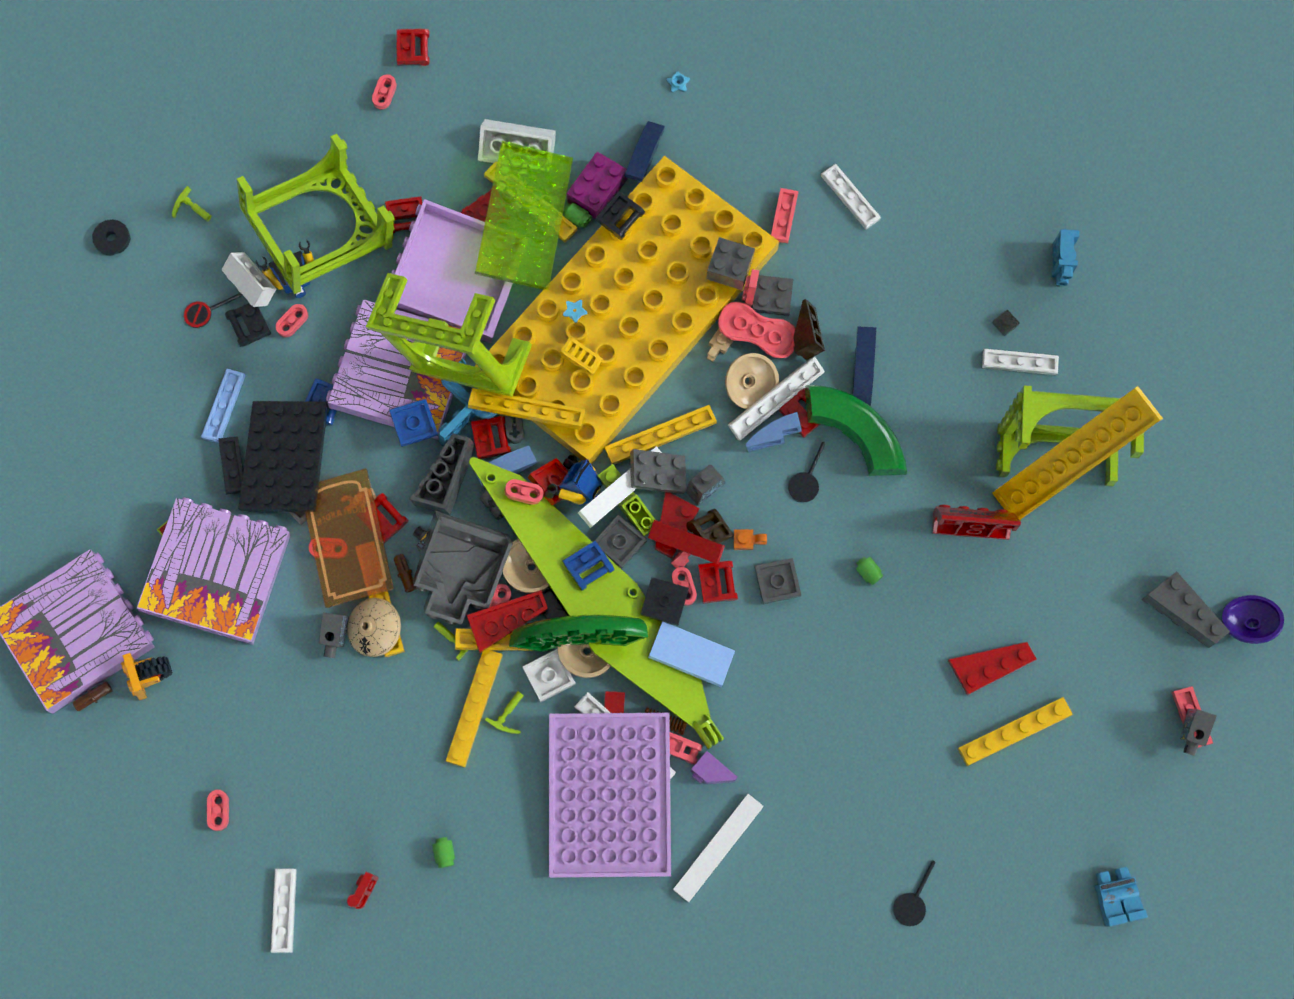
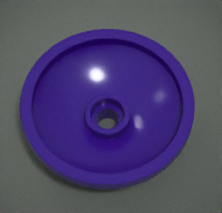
(1255, 612)

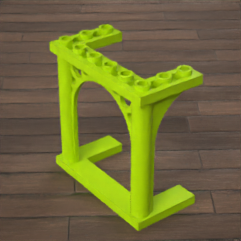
(330, 167)
(433, 334)
(1021, 429)

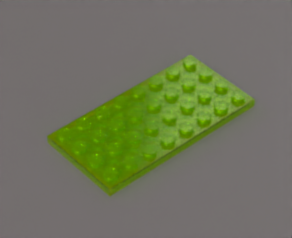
(524, 216)

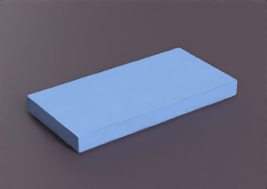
(691, 654)

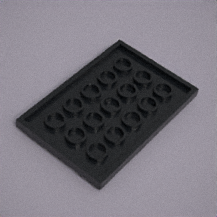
(283, 456)

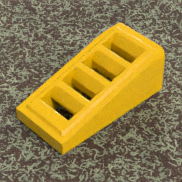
(578, 361)

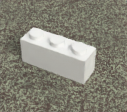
(248, 279)

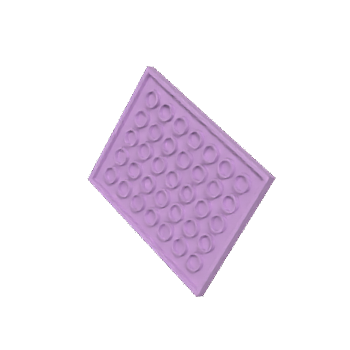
(609, 795)

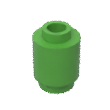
(577, 215)
(869, 570)
(443, 852)

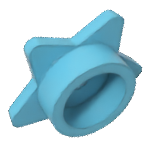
(678, 77)
(574, 315)

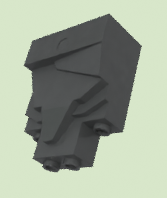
(459, 566)

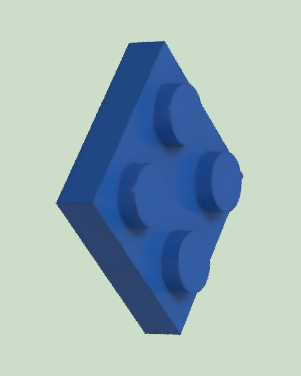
(413, 422)

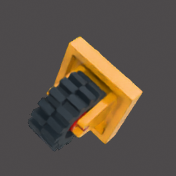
(144, 673)

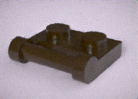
(718, 532)

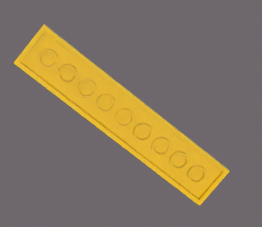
(1078, 453)

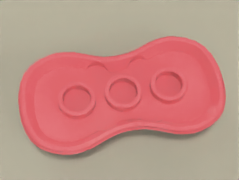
(743, 323)

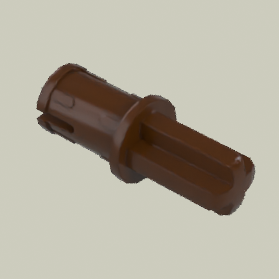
(404, 573)
(92, 696)

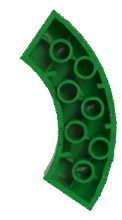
(860, 424)
(577, 631)

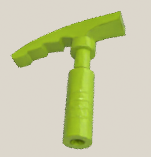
(186, 200)
(450, 636)
(508, 709)

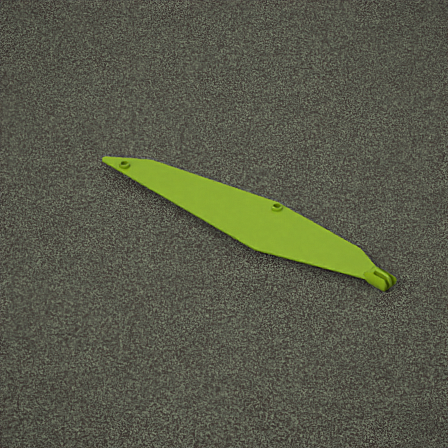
(553, 538)

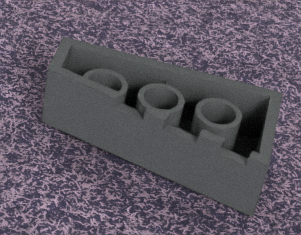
(445, 476)
(1187, 610)

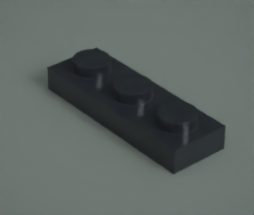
(231, 464)

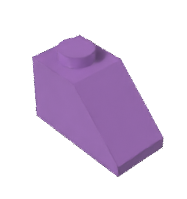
(711, 771)

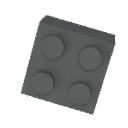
(730, 263)

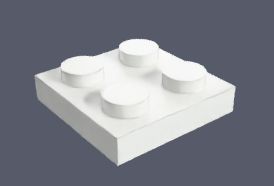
(548, 676)

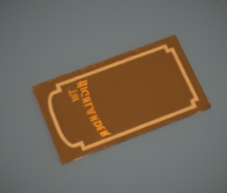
(348, 540)

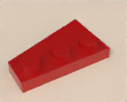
(675, 513)

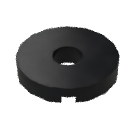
(107, 228)

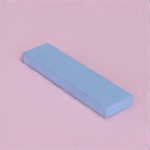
(223, 405)

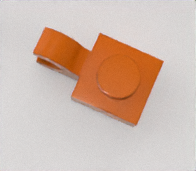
(745, 539)

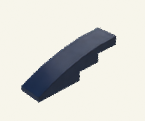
(644, 151)
(864, 363)

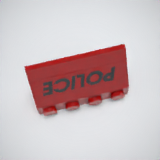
(974, 523)

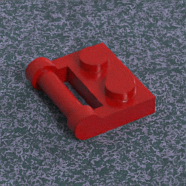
(406, 47)
(403, 209)
(794, 406)
(484, 437)
(386, 527)
(711, 582)
(365, 887)

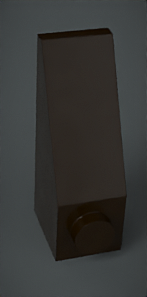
(807, 334)

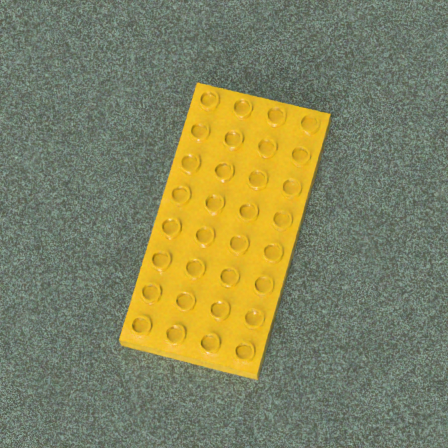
(642, 304)

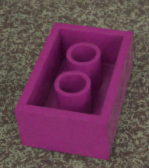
(597, 184)

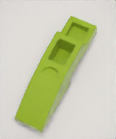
(632, 505)

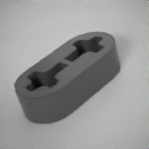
(509, 429)

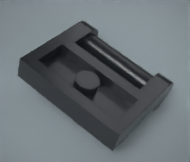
(614, 213)
(254, 321)

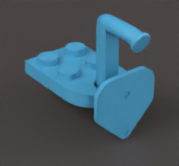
(460, 417)

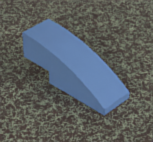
(774, 433)
(515, 461)

